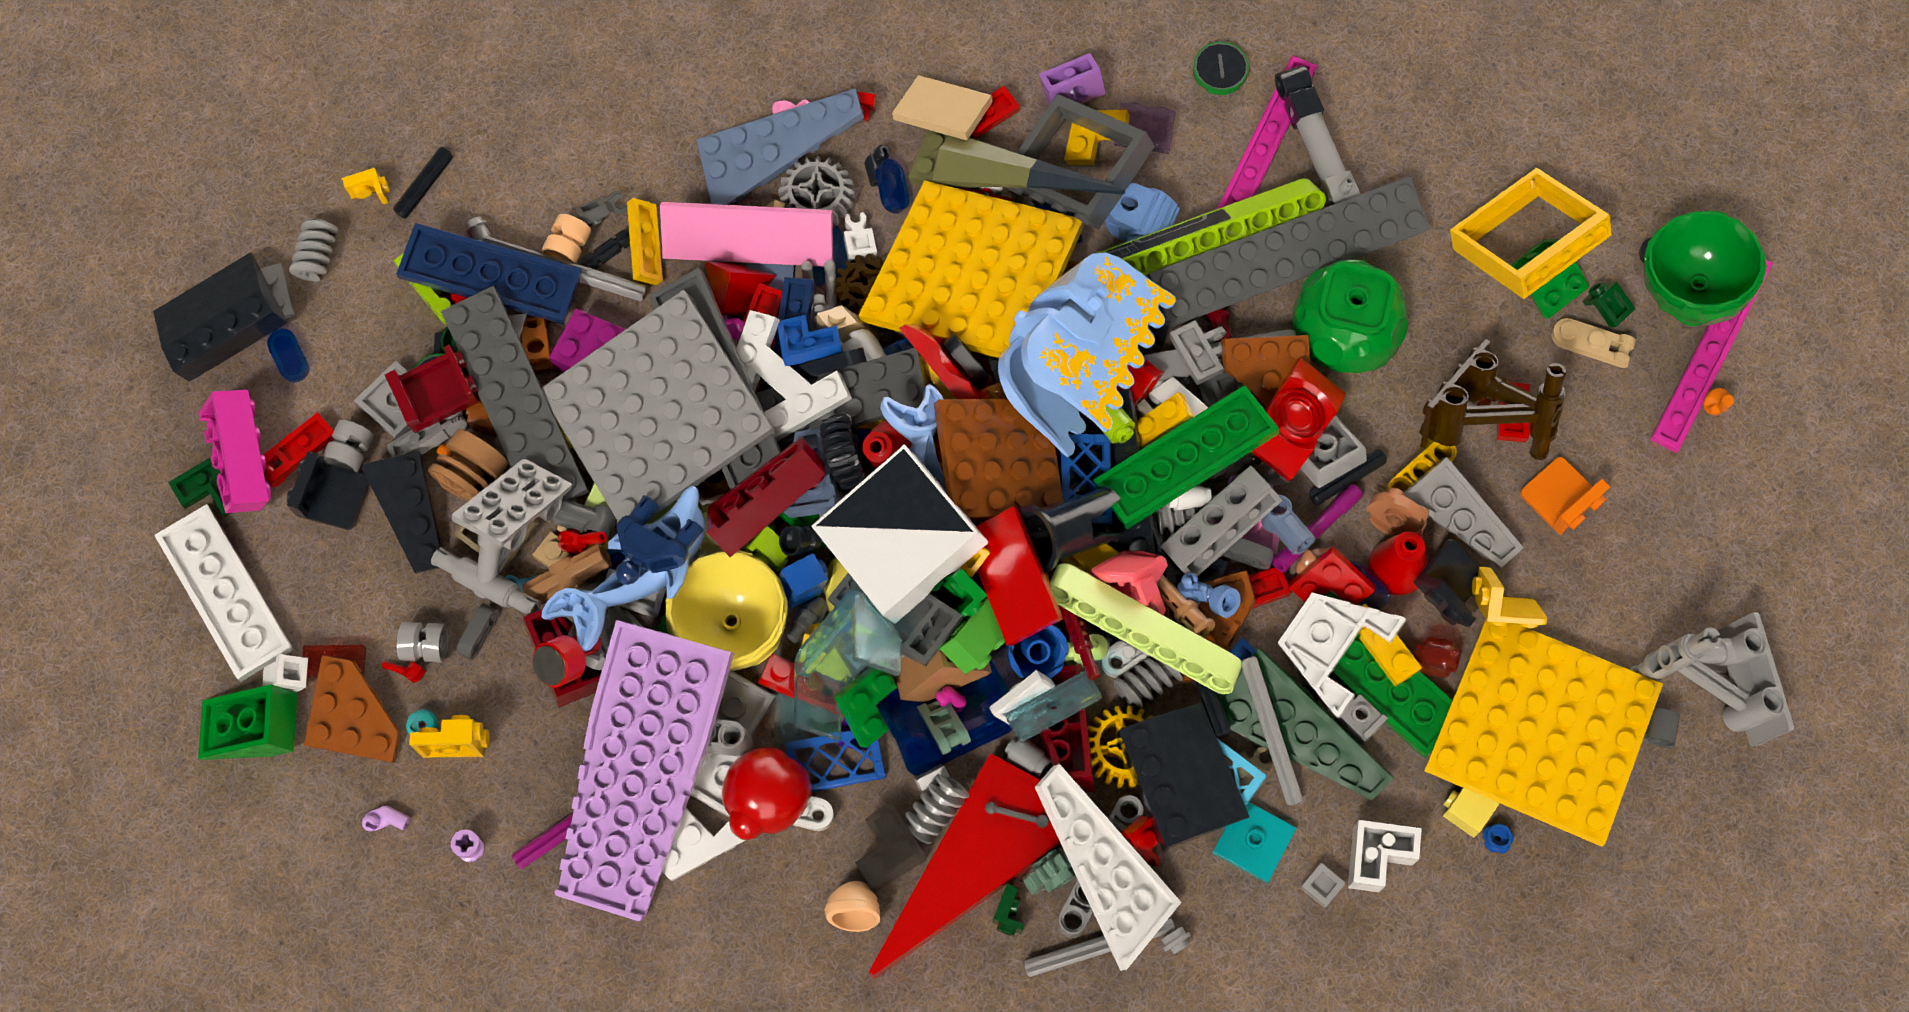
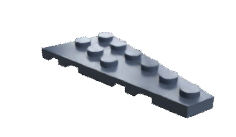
(763, 149)

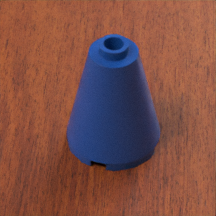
(1040, 652)

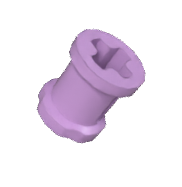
(462, 838)

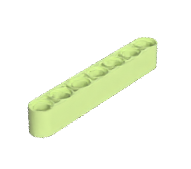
(1145, 629)

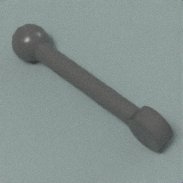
(1041, 821)

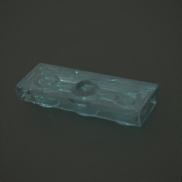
(1067, 697)

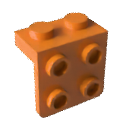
(1563, 495)

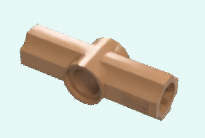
(569, 573)

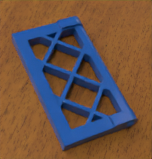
(1105, 465)
(853, 778)

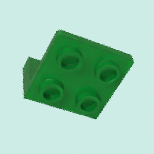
(1560, 289)

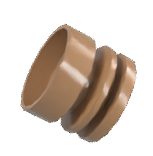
(471, 463)

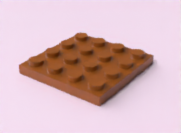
(994, 458)

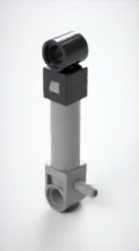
(1306, 113)

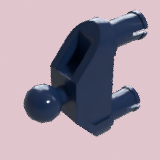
(649, 549)

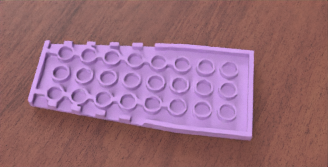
(639, 765)

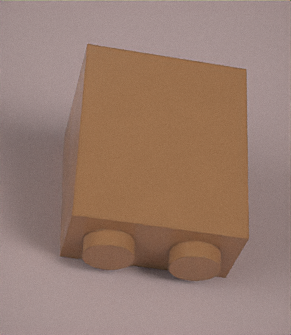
(922, 682)

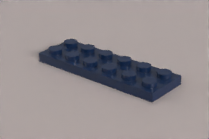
(470, 266)

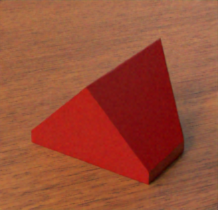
(735, 285)

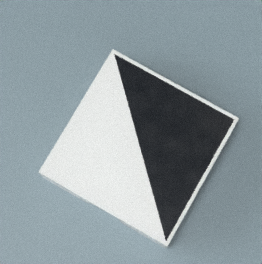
(899, 534)

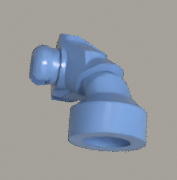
(1222, 600)

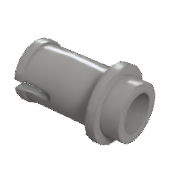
(477, 228)

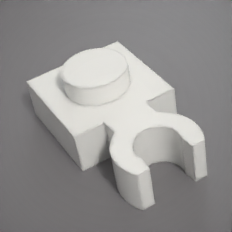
(858, 239)

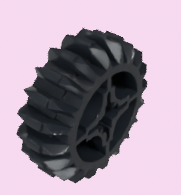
(844, 451)

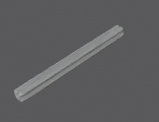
(589, 276)

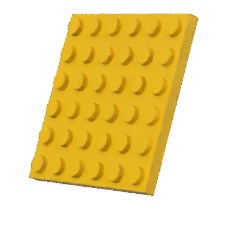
(969, 266)
(1545, 729)

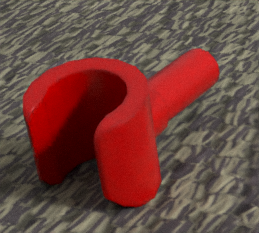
(412, 672)

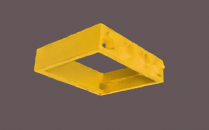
(1593, 230)

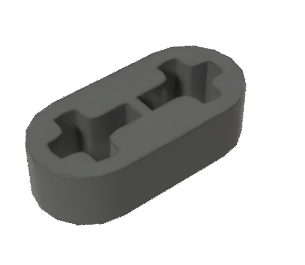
(1250, 554)
(477, 631)

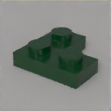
(198, 484)

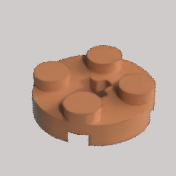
(1396, 514)

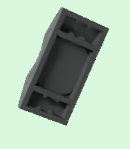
(921, 629)

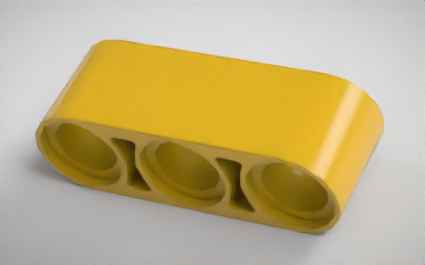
(1423, 463)

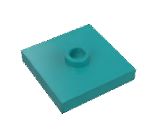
(1255, 843)

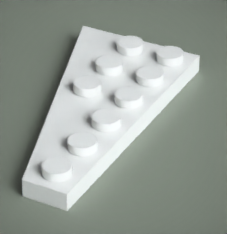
(1116, 880)

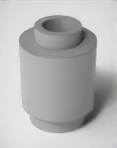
(1027, 757)

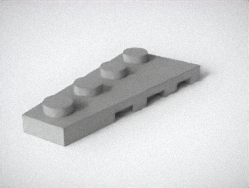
(1463, 512)

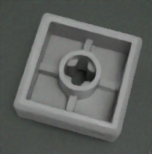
(1334, 454)

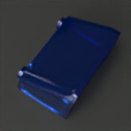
(916, 742)

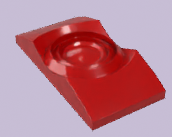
(941, 362)
(1302, 412)

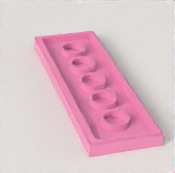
(746, 233)

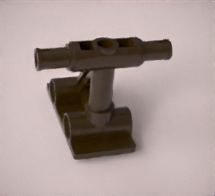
(1469, 396)

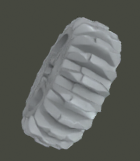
(839, 196)

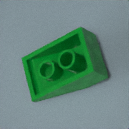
(248, 724)

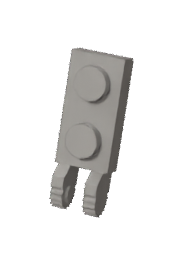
(428, 437)

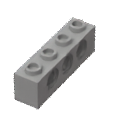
(1221, 522)

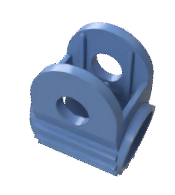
(1141, 213)

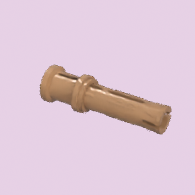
(1185, 610)

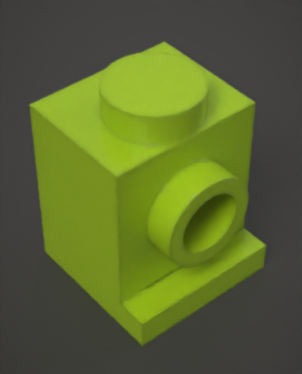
(766, 548)

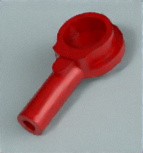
(574, 542)

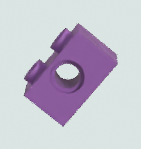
(1075, 80)

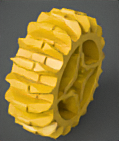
(1111, 749)

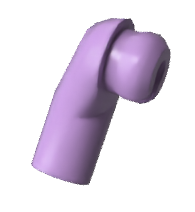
(383, 817)

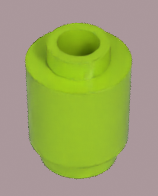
(1122, 426)

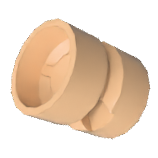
(566, 238)

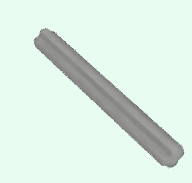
(1271, 730)
(1078, 953)

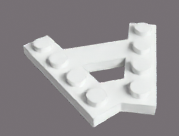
(803, 401)

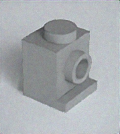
(1361, 729)

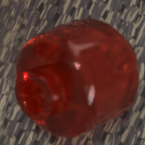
(1437, 656)

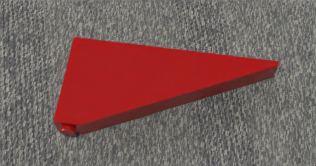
(973, 859)

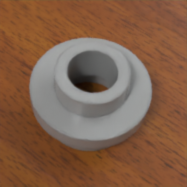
(1176, 940)

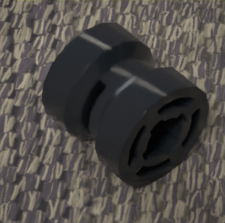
(799, 541)

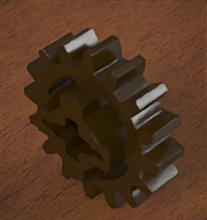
(851, 281)

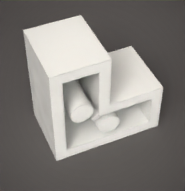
(1375, 846)

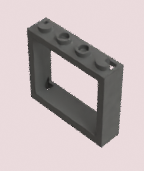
(1137, 151)

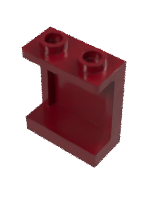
(433, 390)

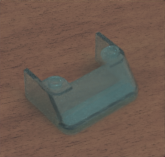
(834, 655)

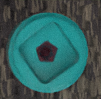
(421, 719)

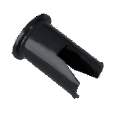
(1066, 526)

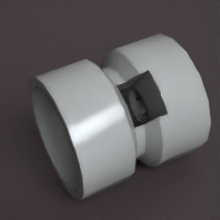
(342, 454)
(419, 641)

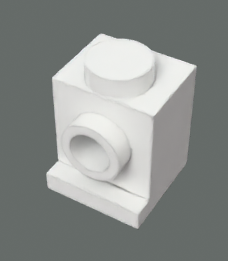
(286, 672)

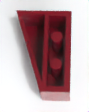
(542, 630)

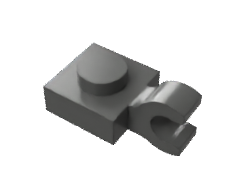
(595, 211)

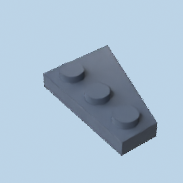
(825, 494)

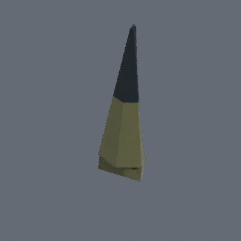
(979, 164)

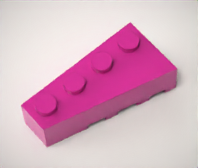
(236, 450)

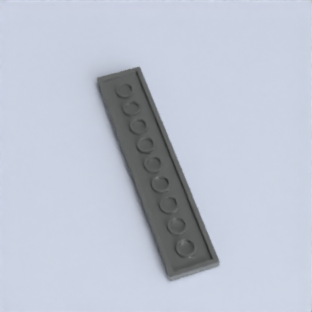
(1291, 251)

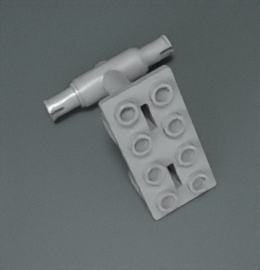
(501, 521)
(1744, 653)

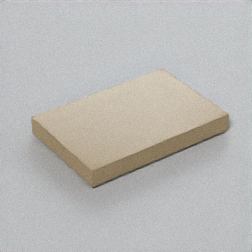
(942, 107)

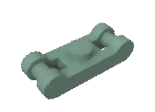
(942, 724)

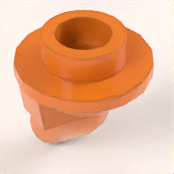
(1717, 401)

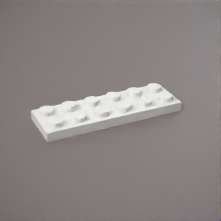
(223, 592)

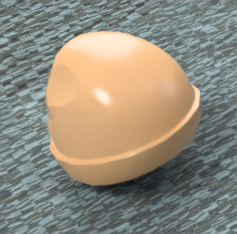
(853, 907)

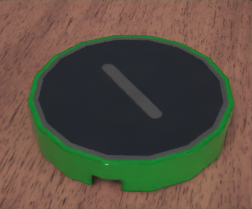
(1220, 68)

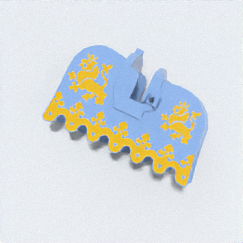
(1078, 346)

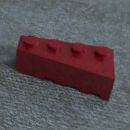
(763, 496)
(1069, 739)

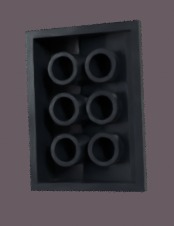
(217, 318)
(1181, 775)

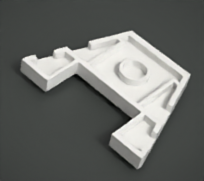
(1323, 635)
(696, 846)

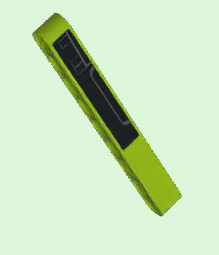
(1244, 217)

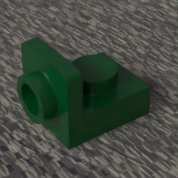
(1610, 302)
(1008, 905)

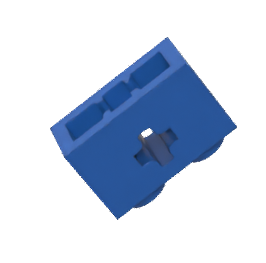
(803, 580)

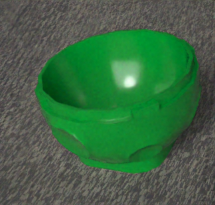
(1707, 252)
(1347, 334)

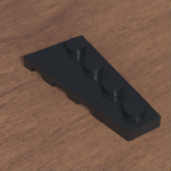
(406, 501)

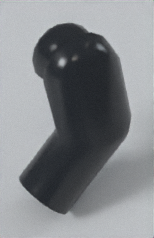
(873, 160)

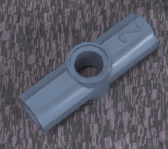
(1288, 527)

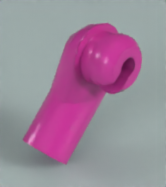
(950, 695)

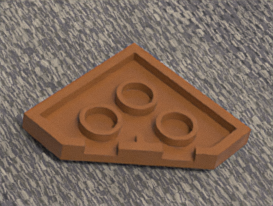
(1263, 362)
(1226, 628)
(349, 714)

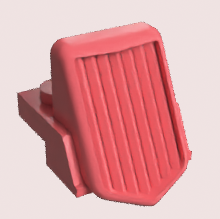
(1135, 576)

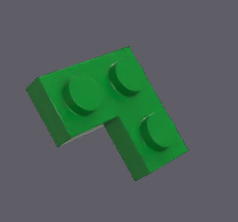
(859, 703)

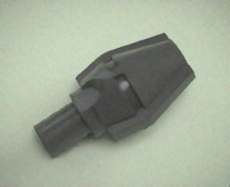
(808, 613)

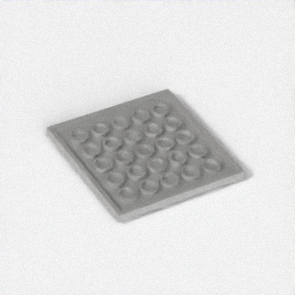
(656, 408)

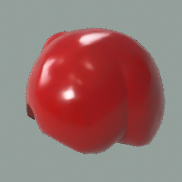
(764, 792)

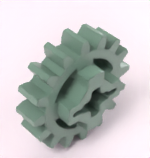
(1050, 872)

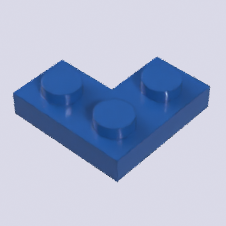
(801, 345)

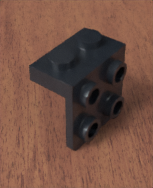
(327, 493)
(1448, 583)

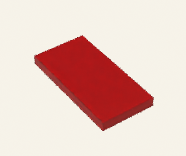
(1015, 579)

